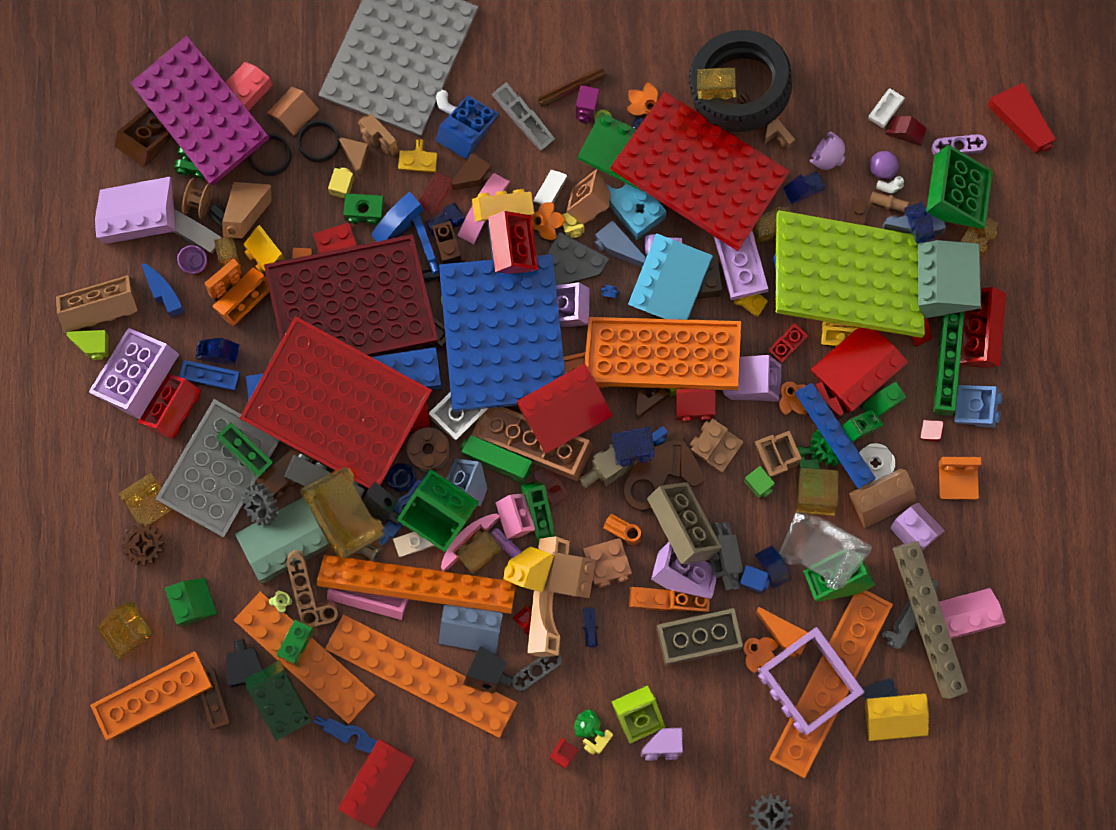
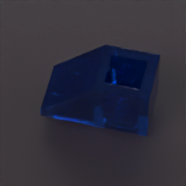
(217, 350)

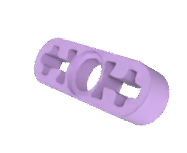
(973, 149)

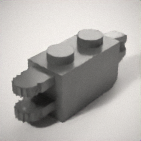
(727, 561)

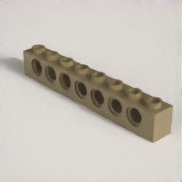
(930, 619)

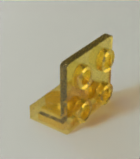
(817, 491)
(141, 500)

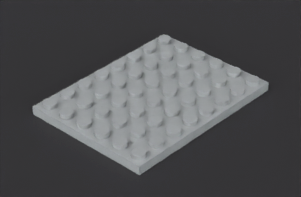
(398, 59)

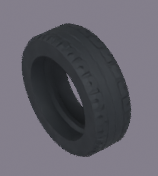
(743, 45)

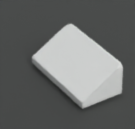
(551, 187)

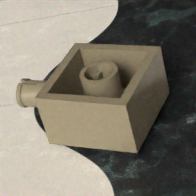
(604, 469)

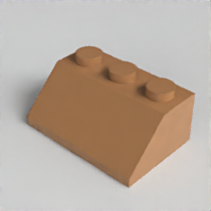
(883, 497)

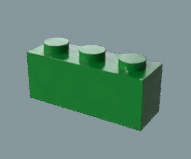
(244, 450)

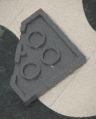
(575, 261)

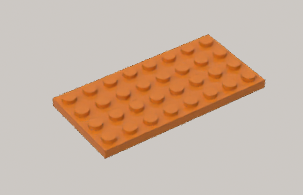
(664, 353)

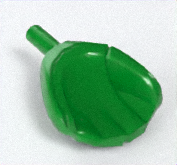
(588, 725)

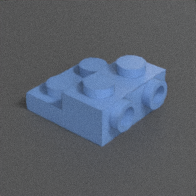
(978, 405)

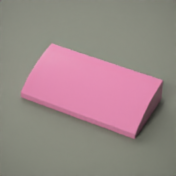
(379, 604)

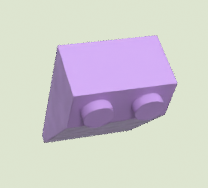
(573, 304)
(687, 578)

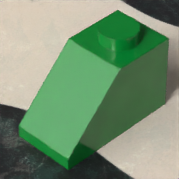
(885, 400)

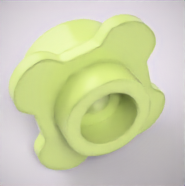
(284, 597)

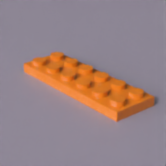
(151, 696)

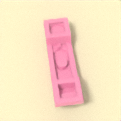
(470, 229)
(485, 523)

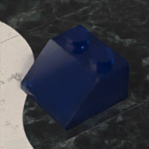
(633, 446)

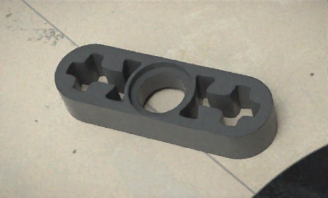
(522, 675)

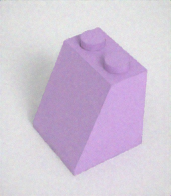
(757, 379)
(917, 525)

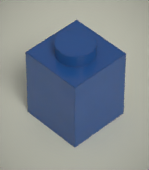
(754, 580)

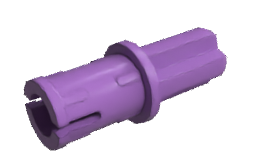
(506, 544)

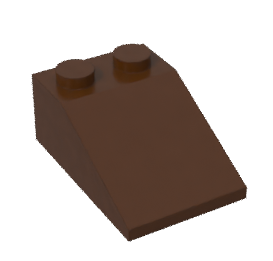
(142, 137)

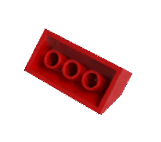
(984, 331)
(376, 784)

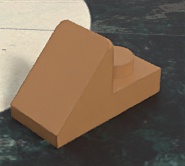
(777, 129)

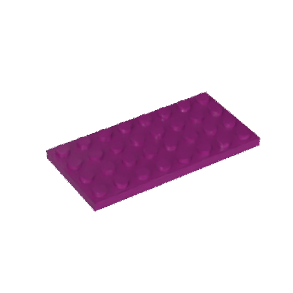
(199, 110)

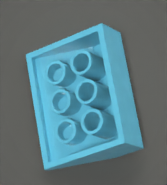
(670, 279)

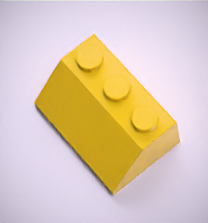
(897, 717)

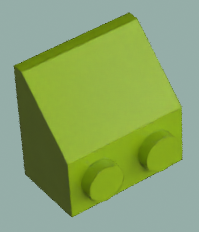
(638, 714)

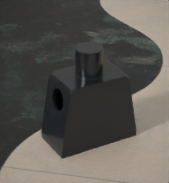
(381, 504)
(242, 664)
(487, 672)

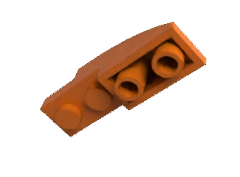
(667, 600)

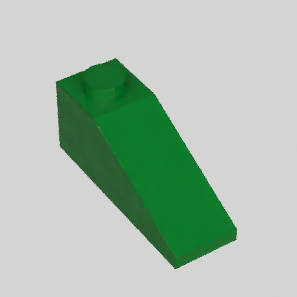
(539, 509)

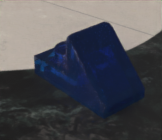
(803, 187)
(920, 222)

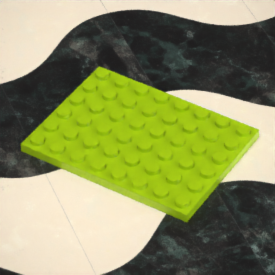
(847, 274)

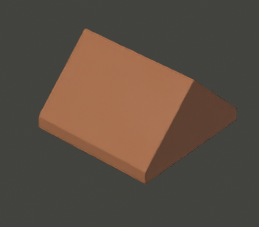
(293, 110)

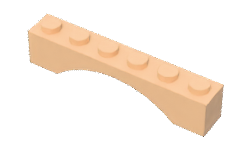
(543, 635)

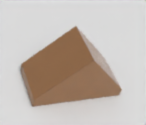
(355, 152)

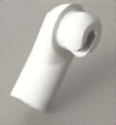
(442, 102)
(891, 187)

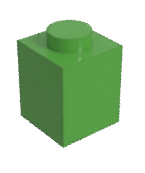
(759, 483)

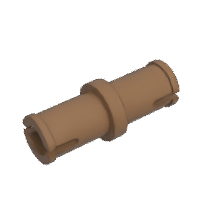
(888, 202)

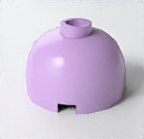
(829, 152)

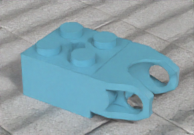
(630, 199)

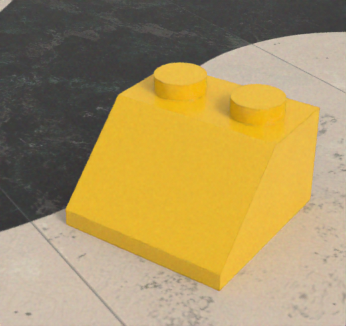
(262, 249)
(529, 569)

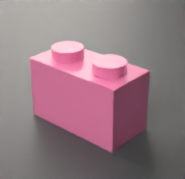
(515, 516)

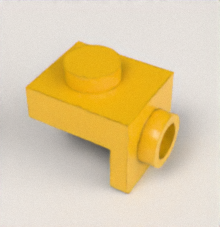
(753, 303)

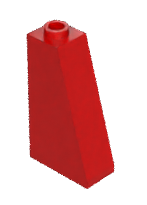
(1023, 117)

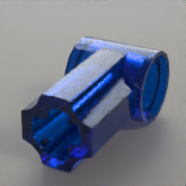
(450, 213)

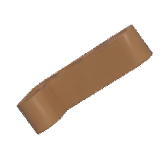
(306, 588)

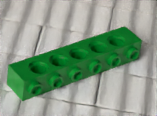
(948, 364)

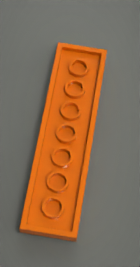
(316, 667)

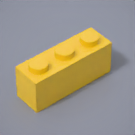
(487, 205)

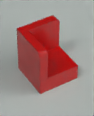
(563, 753)

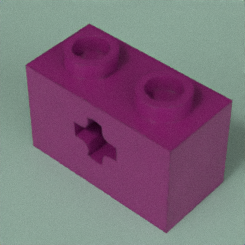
(587, 104)

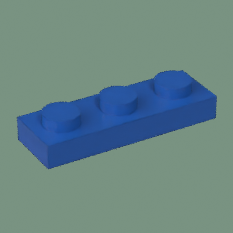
(210, 375)

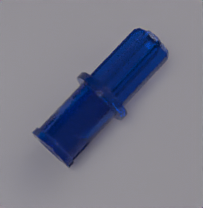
(590, 627)

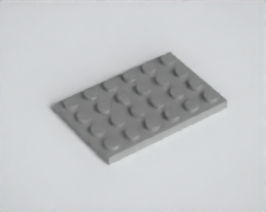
(209, 479)

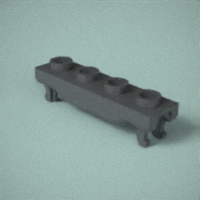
(904, 624)

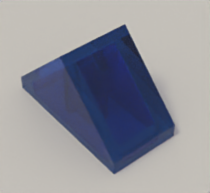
(774, 565)

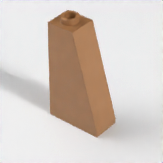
(244, 207)

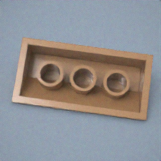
(96, 304)

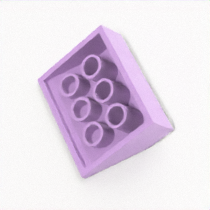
(135, 211)
(134, 372)

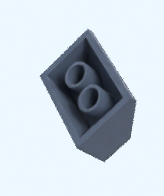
(470, 628)

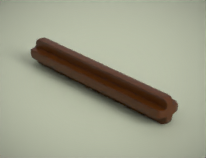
(571, 87)

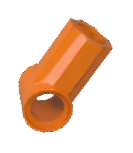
(621, 529)

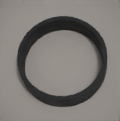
(313, 124)
(281, 169)

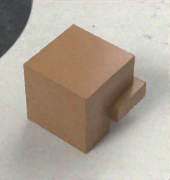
(778, 453)

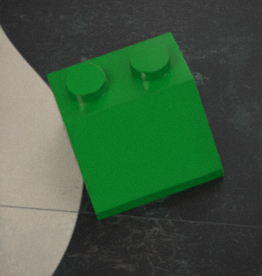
(190, 601)

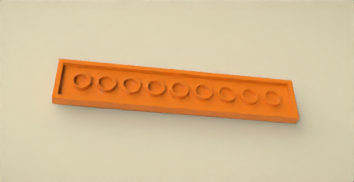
(416, 584)
(419, 676)
(825, 688)

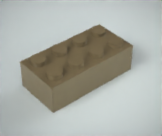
(684, 523)
(699, 637)

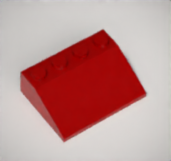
(858, 367)
(564, 408)

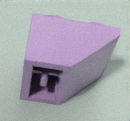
(665, 744)

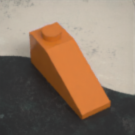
(782, 631)

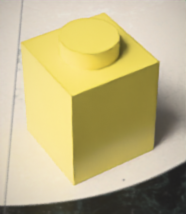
(341, 182)

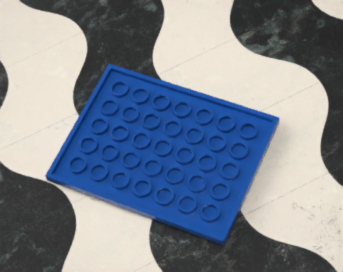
(500, 332)

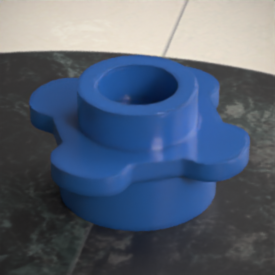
(609, 291)

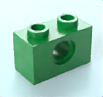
(355, 202)
(295, 642)

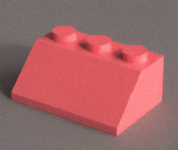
(249, 84)

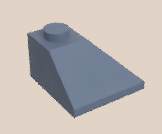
(468, 477)

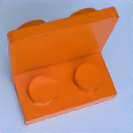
(959, 478)

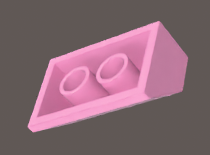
(972, 613)

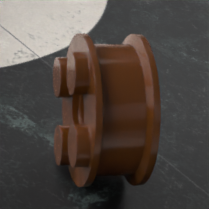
(428, 437)

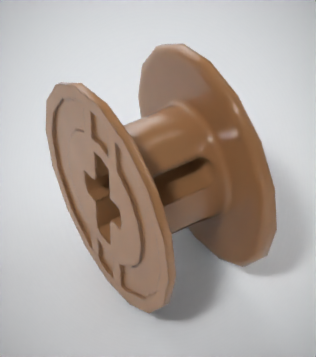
(190, 197)

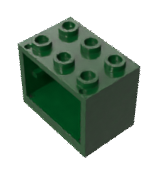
(277, 700)

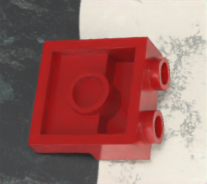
(335, 238)

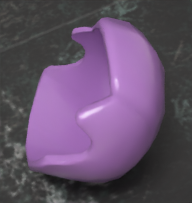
(884, 165)
(192, 259)

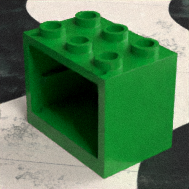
(437, 510)

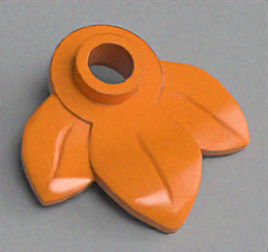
(641, 100)
(549, 221)
(790, 401)
(761, 655)

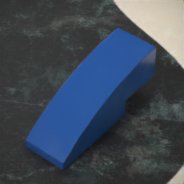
(398, 218)
(162, 291)

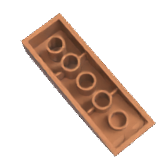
(511, 432)

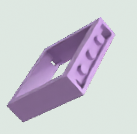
(778, 694)

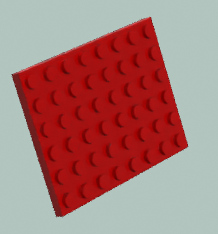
(700, 170)
(335, 403)

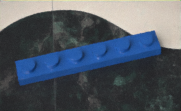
(835, 435)

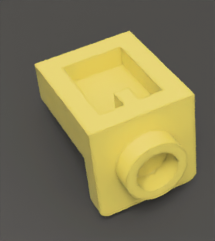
(572, 227)
(600, 741)

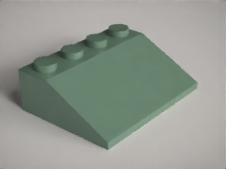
(948, 277)
(270, 544)

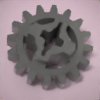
(260, 504)
(770, 805)

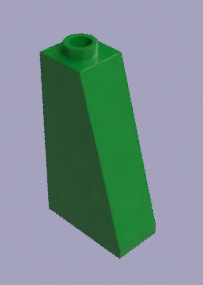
(497, 459)

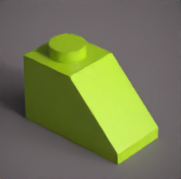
(92, 343)

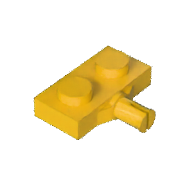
(418, 159)

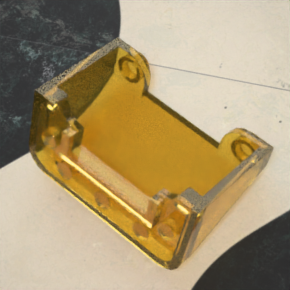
(341, 512)

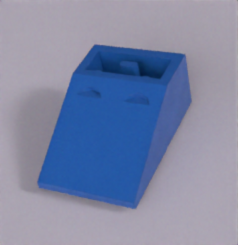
(466, 127)

